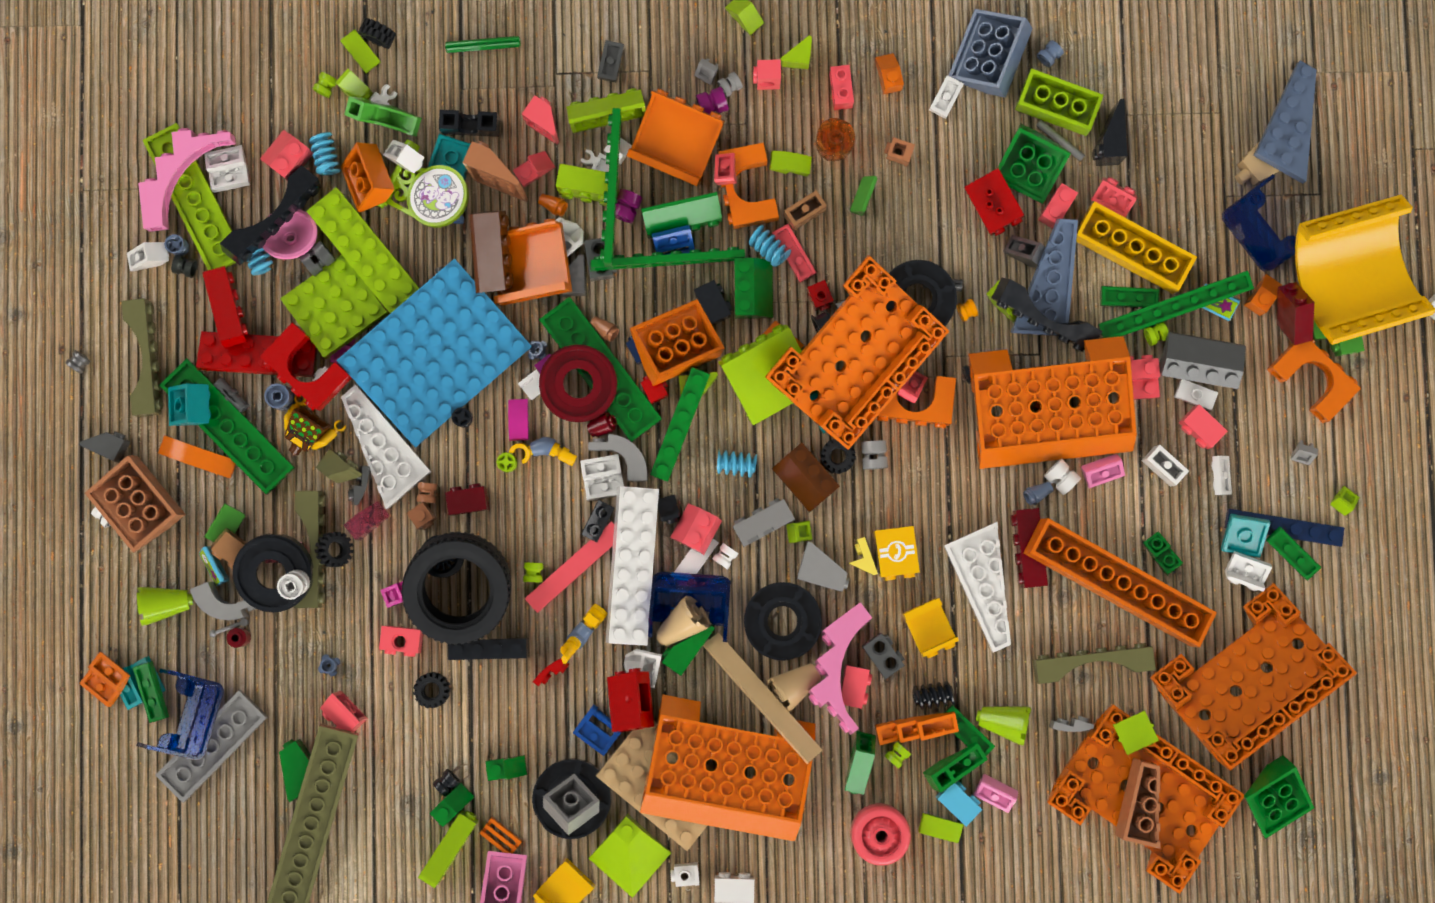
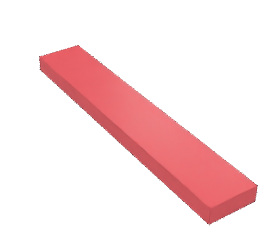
(571, 570)

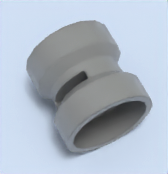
(730, 84)

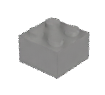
(571, 804)

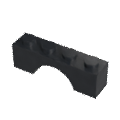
(490, 649)

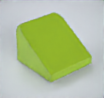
(1345, 501)
(799, 531)

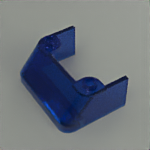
(1255, 233)
(709, 591)
(196, 720)

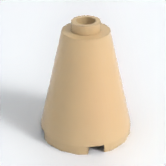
(683, 622)
(794, 685)

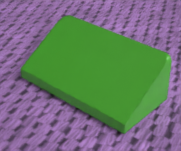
(863, 195)
(227, 518)

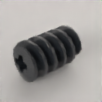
(933, 695)

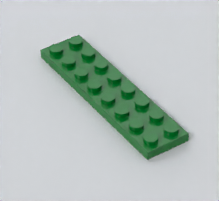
(630, 406)
(235, 433)

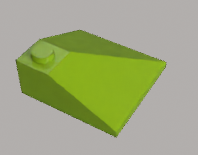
(629, 855)

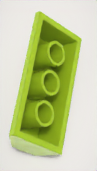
(596, 111)

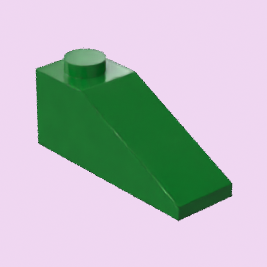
(684, 652)
(954, 767)

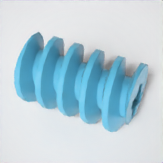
(322, 154)
(767, 247)
(258, 262)
(736, 463)

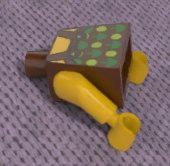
(307, 429)

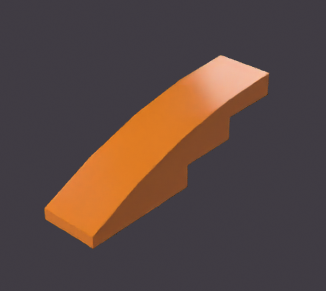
(917, 727)

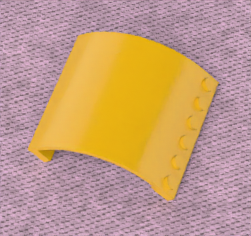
(1357, 271)

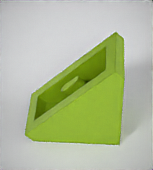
(745, 14)
(799, 55)

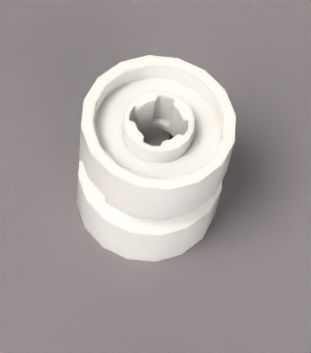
(1062, 476)
(293, 584)

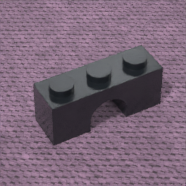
(483, 124)

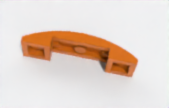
(197, 457)

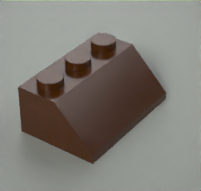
(805, 477)

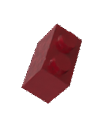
(467, 500)

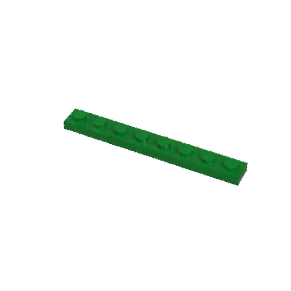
(611, 179)
(675, 258)
(1177, 305)

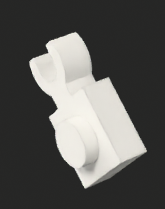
(383, 97)
(598, 163)

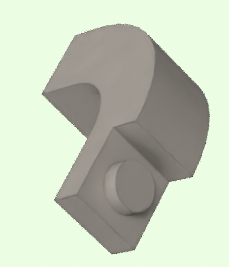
(635, 461)
(211, 603)

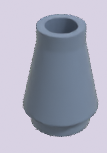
(1036, 493)

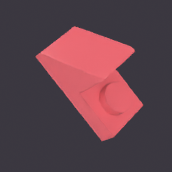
(534, 168)
(725, 169)
(913, 387)

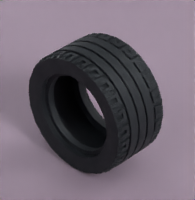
(448, 627)

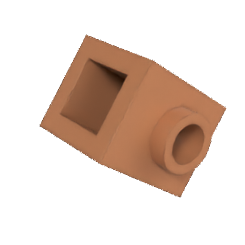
(422, 516)

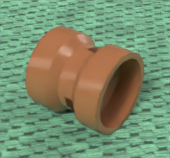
(426, 488)

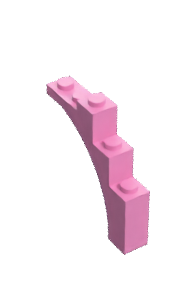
(156, 193)
(829, 690)

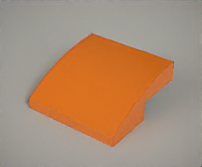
(105, 679)

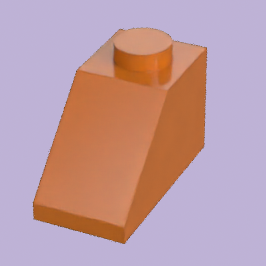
(889, 73)
(1263, 295)

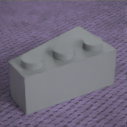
(763, 522)

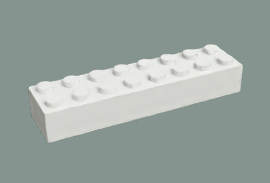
(632, 565)

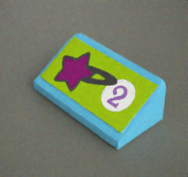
(1224, 308)
(213, 566)

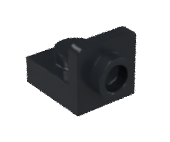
(668, 509)

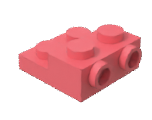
(1145, 377)

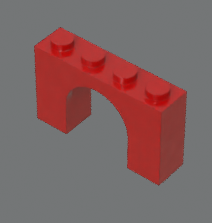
(280, 358)

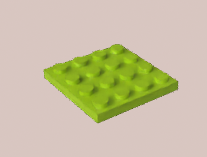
(334, 306)

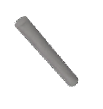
(1060, 140)

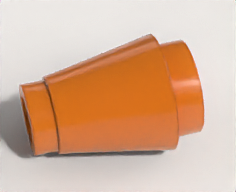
(553, 204)

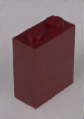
(1295, 313)

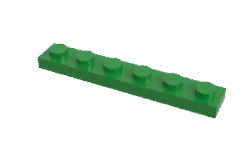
(680, 424)

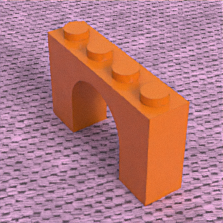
(746, 213)
(1339, 387)
(937, 413)

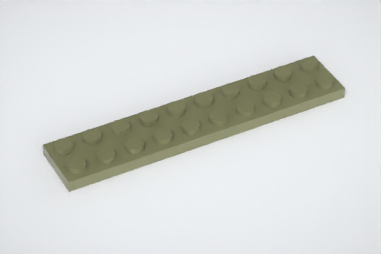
(313, 815)

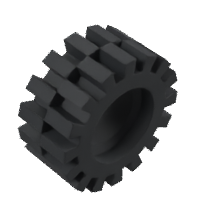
(377, 33)
(834, 467)
(323, 549)
(419, 690)

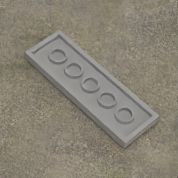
(231, 728)

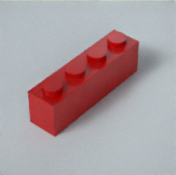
(225, 307)

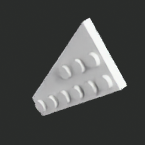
(386, 452)
(980, 572)

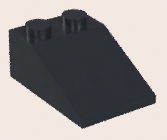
(1112, 143)

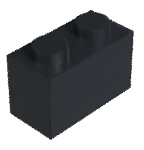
(713, 303)

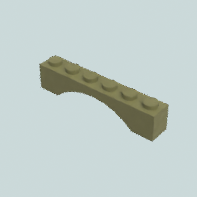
(145, 397)
(310, 509)
(1053, 669)

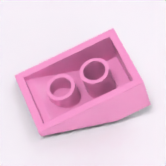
(503, 878)

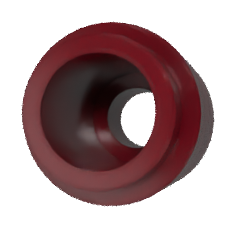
(602, 425)
(244, 637)

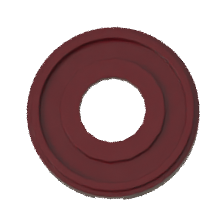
(553, 376)

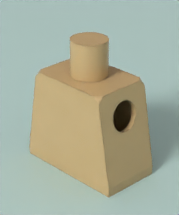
(1254, 169)

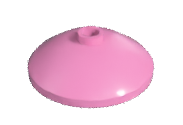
(301, 229)

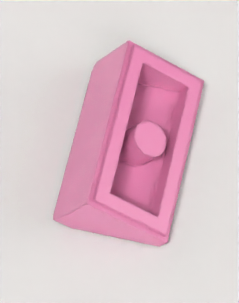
(1103, 470)
(996, 793)

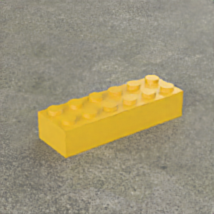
(1134, 248)

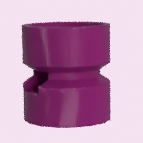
(714, 101)
(626, 205)

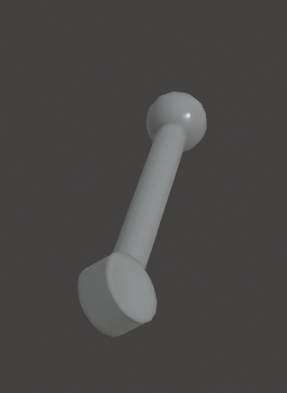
(244, 622)

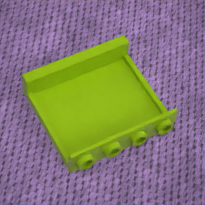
(748, 369)

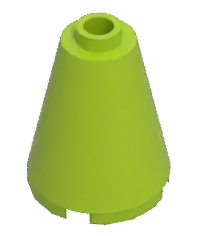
(161, 603)
(1005, 721)

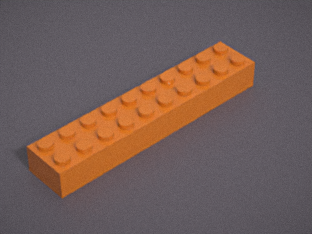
(1120, 582)

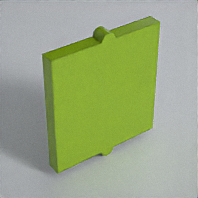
(1135, 732)

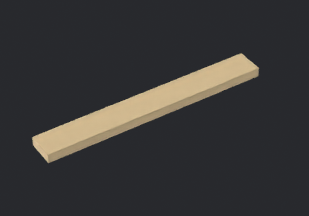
(763, 698)

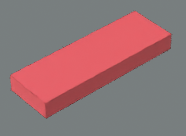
(798, 259)

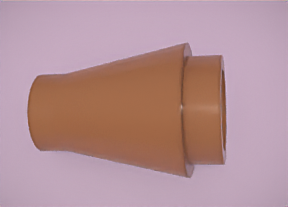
(606, 330)

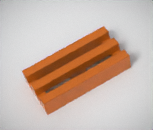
(487, 827)

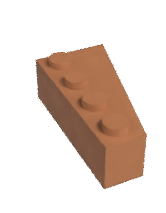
(1141, 805)

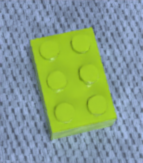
(582, 184)

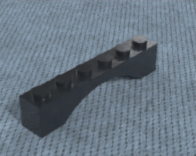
(244, 242)
(1015, 297)

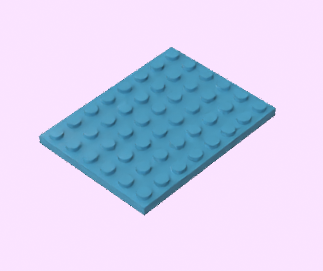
(434, 353)

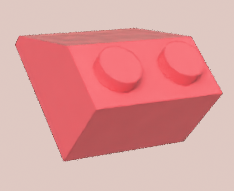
(541, 118)
(286, 155)
(696, 528)
(342, 712)

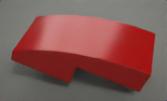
(555, 667)

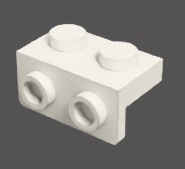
(1247, 571)

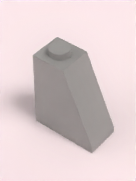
(821, 570)

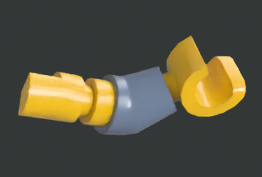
(545, 446)
(582, 632)

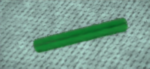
(482, 44)

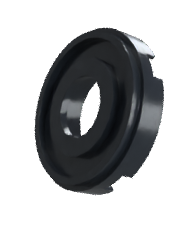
(935, 278)
(266, 547)
(808, 621)
(555, 775)

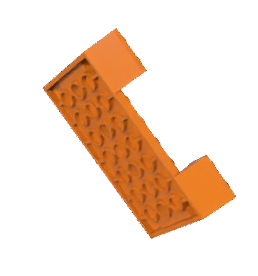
(872, 368)
(1056, 428)
(1267, 700)
(1187, 794)
(724, 795)

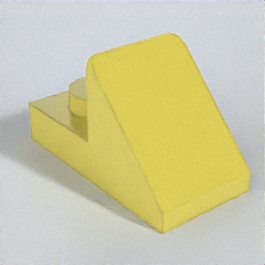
(866, 562)

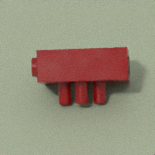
(994, 202)
(630, 700)

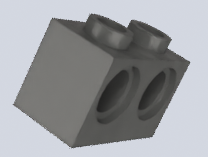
(590, 246)
(879, 658)

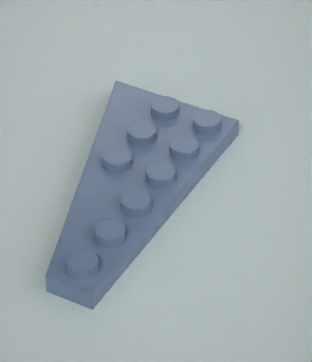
(1288, 133)
(1053, 278)

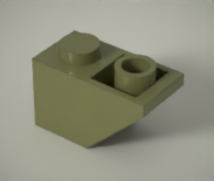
(337, 467)

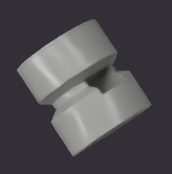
(873, 448)

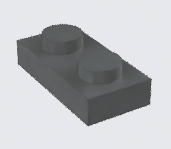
(610, 61)

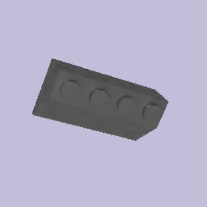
(1202, 360)

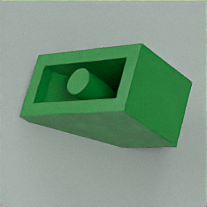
(452, 805)

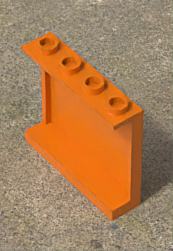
(676, 137)
(537, 264)

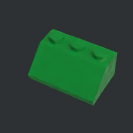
(753, 288)

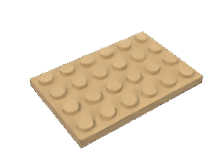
(627, 775)

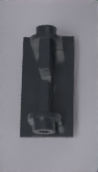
(597, 521)

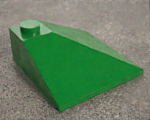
(1032, 163)
(1278, 796)

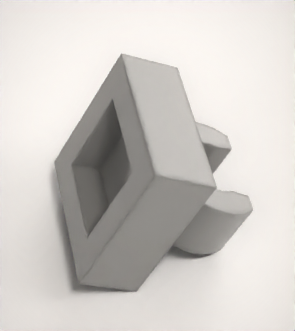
(706, 71)
(1304, 453)

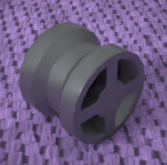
(77, 361)

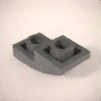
(357, 491)

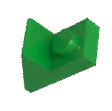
(506, 768)

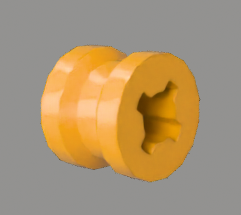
(967, 310)

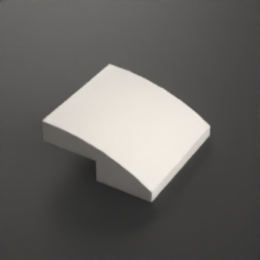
(227, 169)
(601, 476)

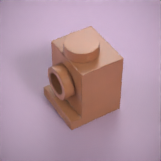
(904, 147)

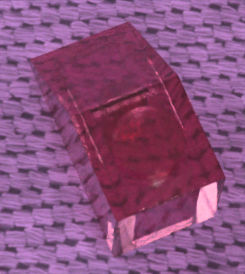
(366, 521)

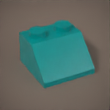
(188, 404)

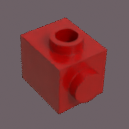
(820, 296)
(656, 392)

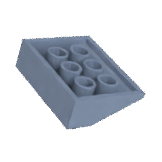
(991, 51)

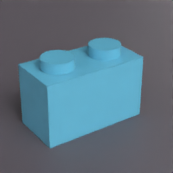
(959, 803)

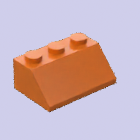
(367, 176)

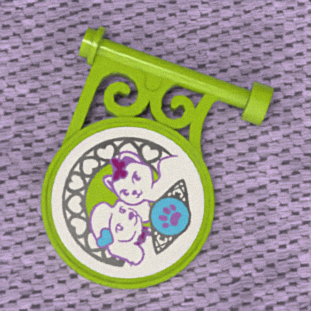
(434, 195)

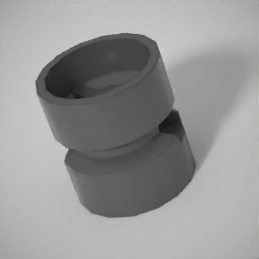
(322, 253)

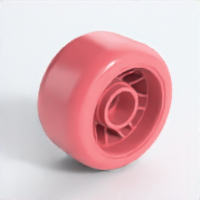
(880, 818)

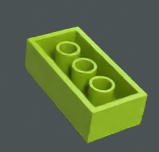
(1059, 102)

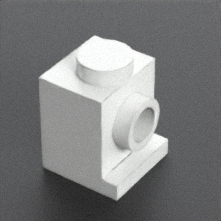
(689, 868)

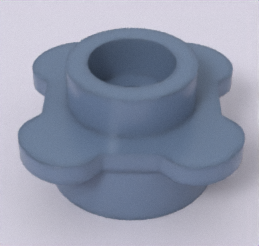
(537, 345)
(323, 668)

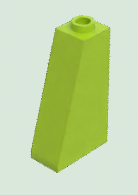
(448, 848)

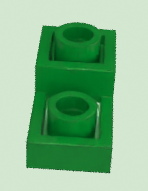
(1162, 553)

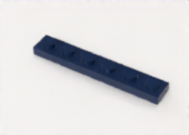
(1298, 529)

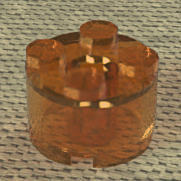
(839, 130)

